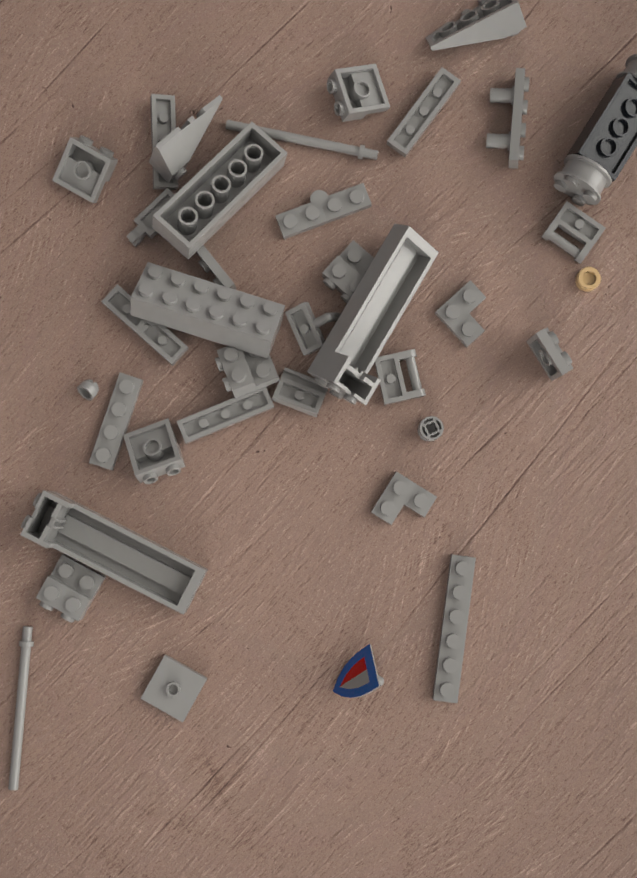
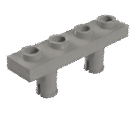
(518, 129)

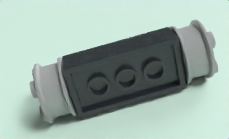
(604, 142)

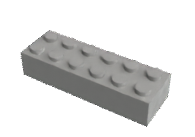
(219, 190)
(207, 310)

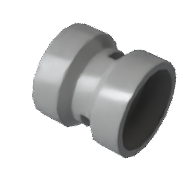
(430, 432)

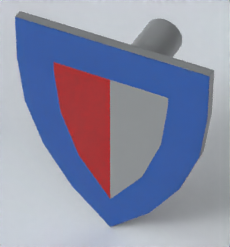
(359, 675)

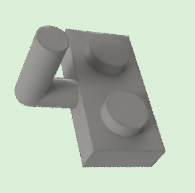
(307, 326)

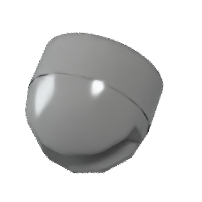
(88, 389)

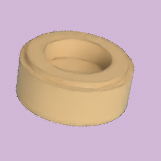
(588, 279)

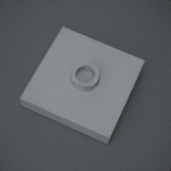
(174, 688)

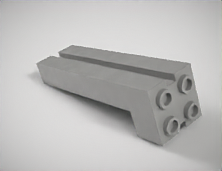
(372, 316)
(113, 550)

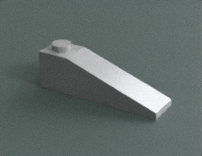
(484, 23)
(176, 149)

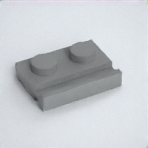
(299, 392)

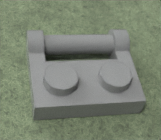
(576, 225)
(391, 377)

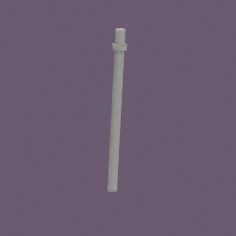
(310, 141)
(26, 644)

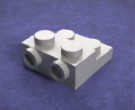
(357, 92)
(85, 168)
(347, 270)
(549, 354)
(245, 371)
(154, 451)
(70, 588)

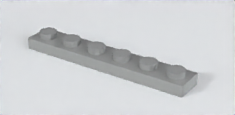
(453, 628)

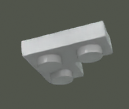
(456, 313)
(402, 492)

